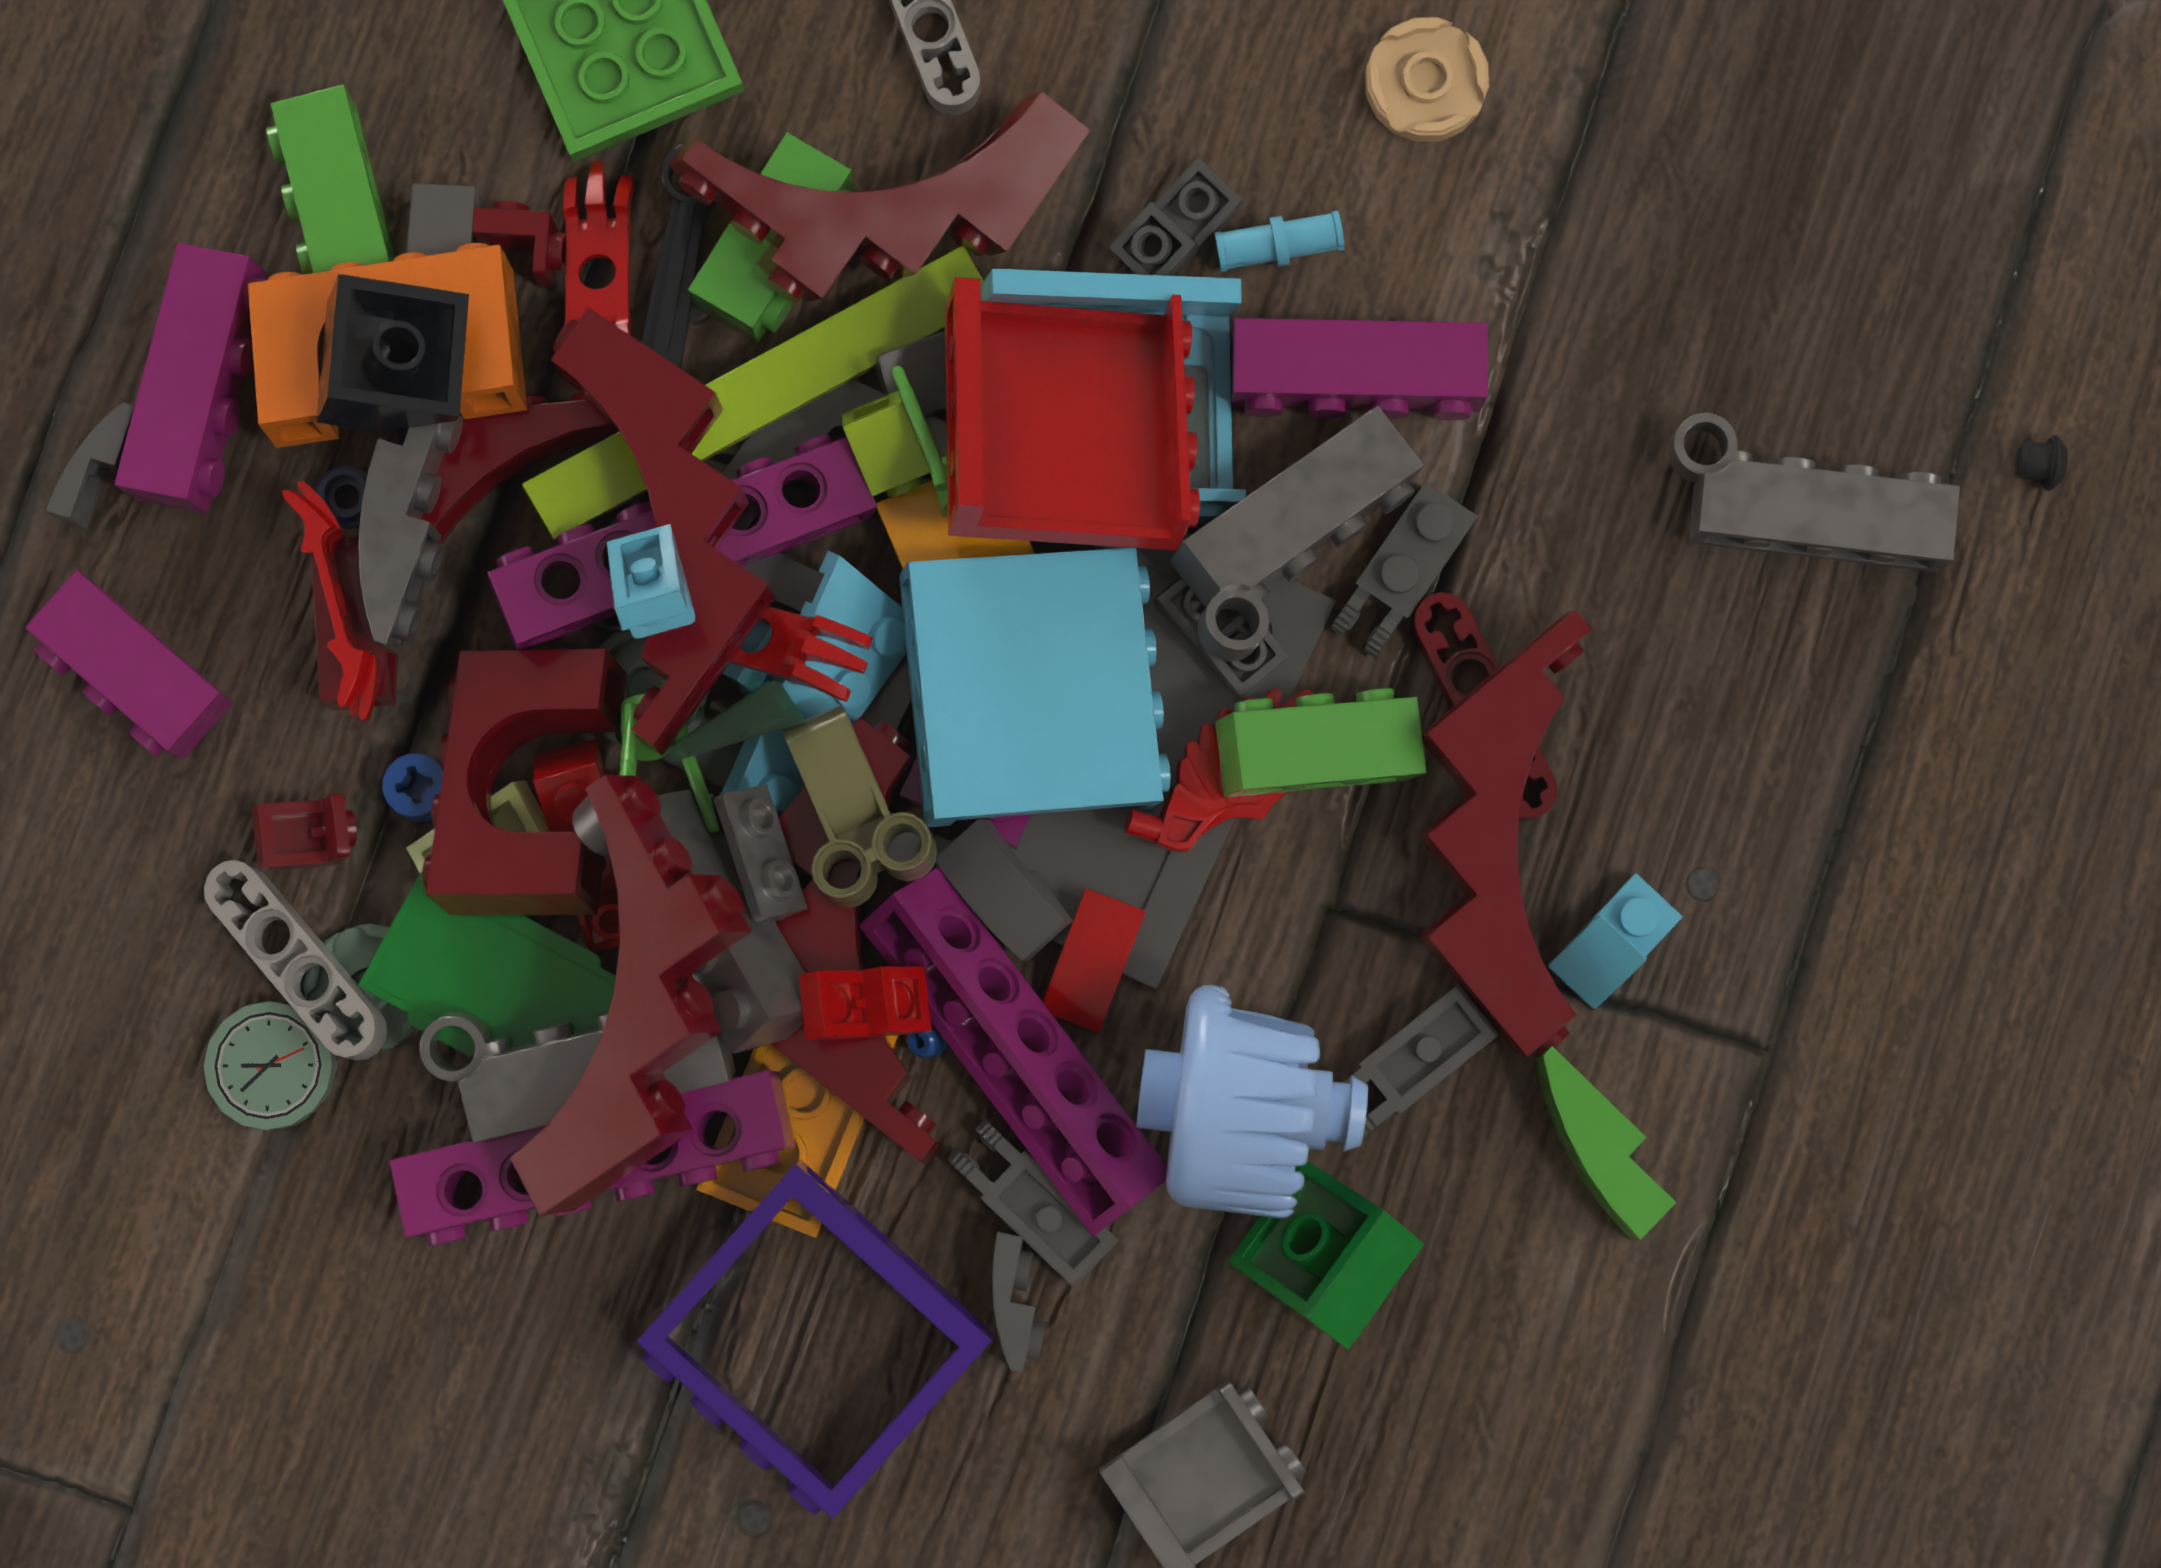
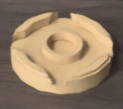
(1426, 80)

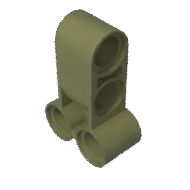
(852, 808)

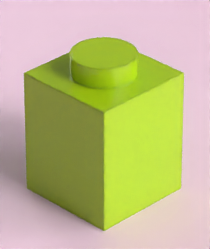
(885, 446)

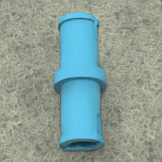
(1280, 241)

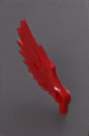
(1198, 796)

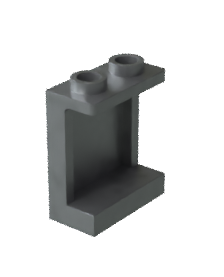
(760, 853)
(1204, 1477)

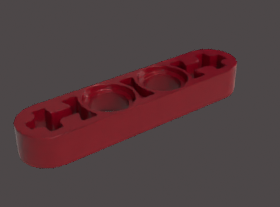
(1466, 628)

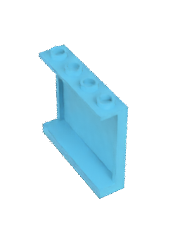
(1032, 684)

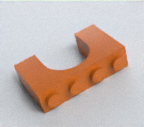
(290, 329)

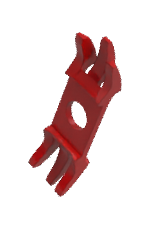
(598, 238)
(320, 541)
(796, 642)

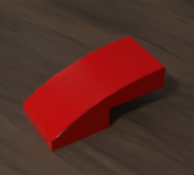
(1093, 960)
(864, 1002)

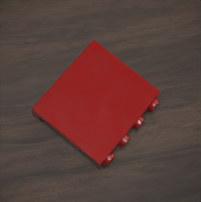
(1068, 423)

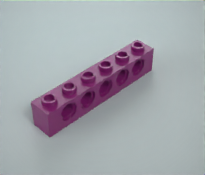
(825, 465)
(1018, 1051)
(429, 1180)

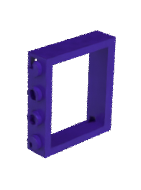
(883, 1256)

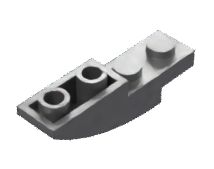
(394, 543)

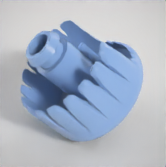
(1244, 1107)

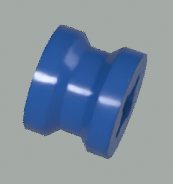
(417, 800)

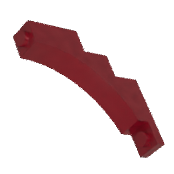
(663, 421)
(1488, 752)
(828, 937)

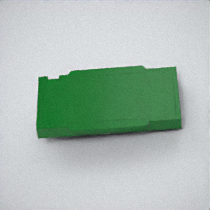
(486, 965)

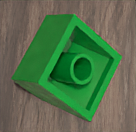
(1328, 1257)

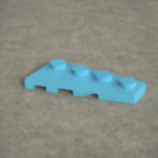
(859, 604)

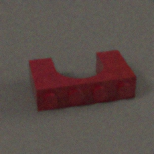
(497, 707)

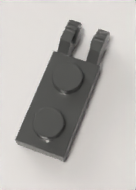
(1407, 563)
(1424, 1054)
(1035, 1209)

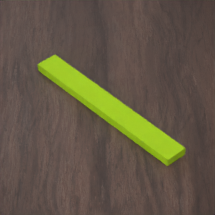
(762, 390)

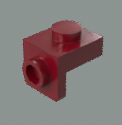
(523, 230)
(303, 833)

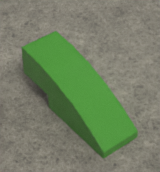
(1600, 1146)

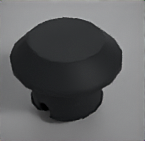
(2043, 462)

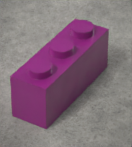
(127, 667)

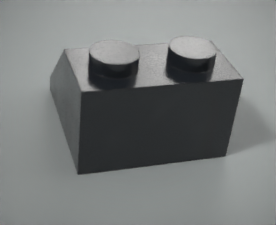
(391, 355)

